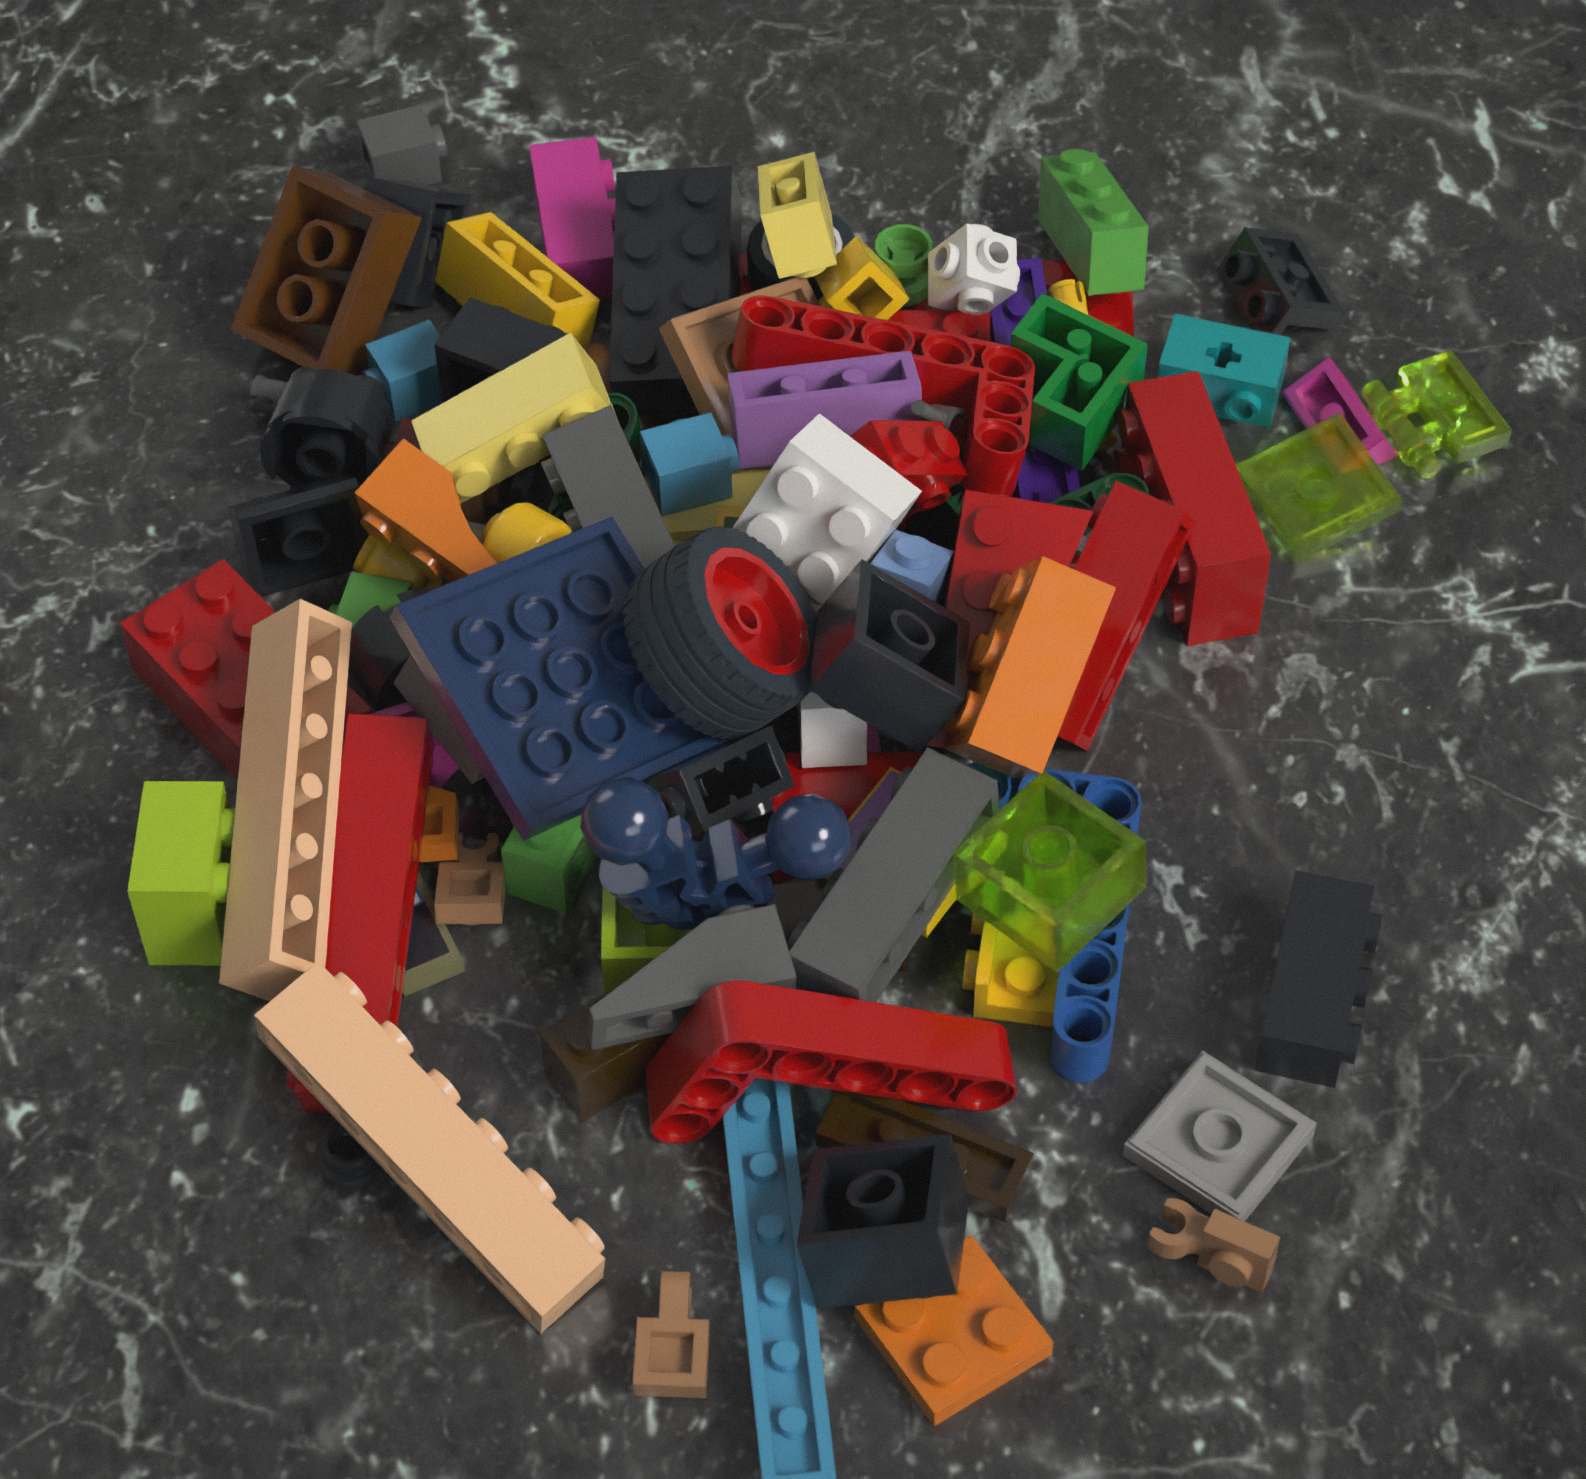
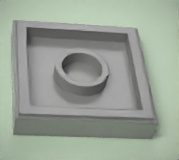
(1219, 1139)

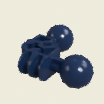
(683, 882)

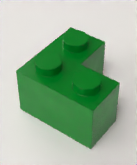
(1077, 376)

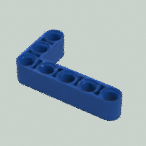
(1078, 1006)

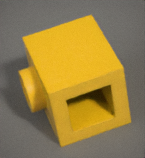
(861, 283)

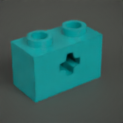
(1237, 365)

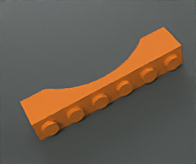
(419, 508)

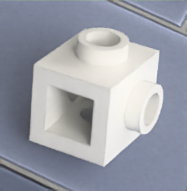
(972, 270)

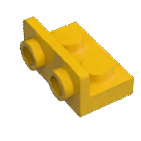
(1008, 979)

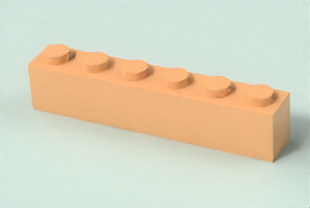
(286, 800)
(431, 1146)

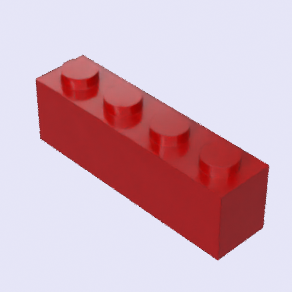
(1134, 550)

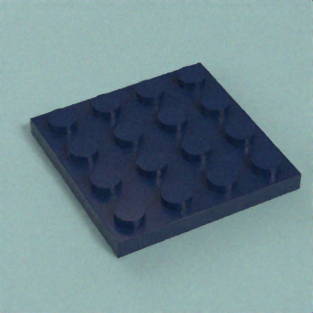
(545, 677)

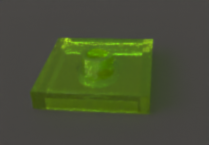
(1318, 488)

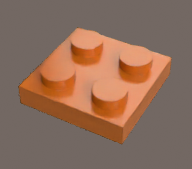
(957, 1344)

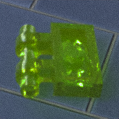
(1451, 405)

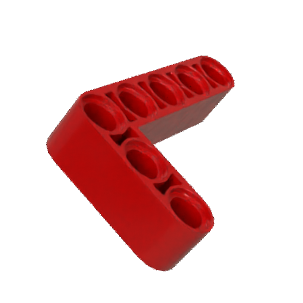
(954, 371)
(820, 1042)

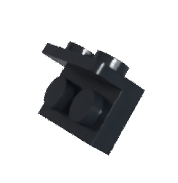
(1277, 283)

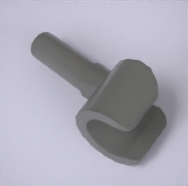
(937, 413)

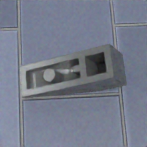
(735, 945)

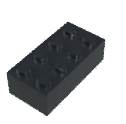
(671, 257)

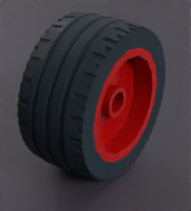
(722, 632)

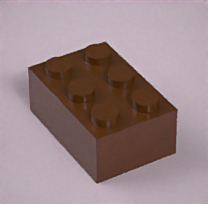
(325, 272)

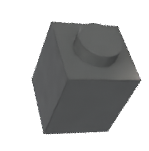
(402, 146)

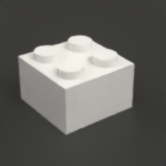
(826, 507)

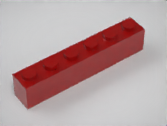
(376, 861)

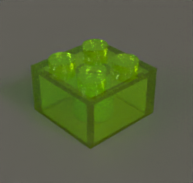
(1050, 870)

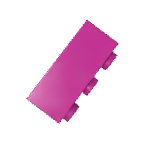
(575, 210)

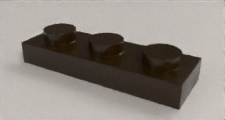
(990, 1167)

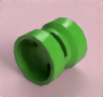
(906, 252)

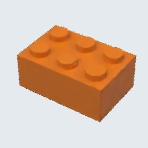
(1027, 666)

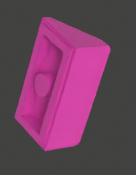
(1327, 392)

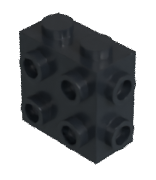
(725, 782)

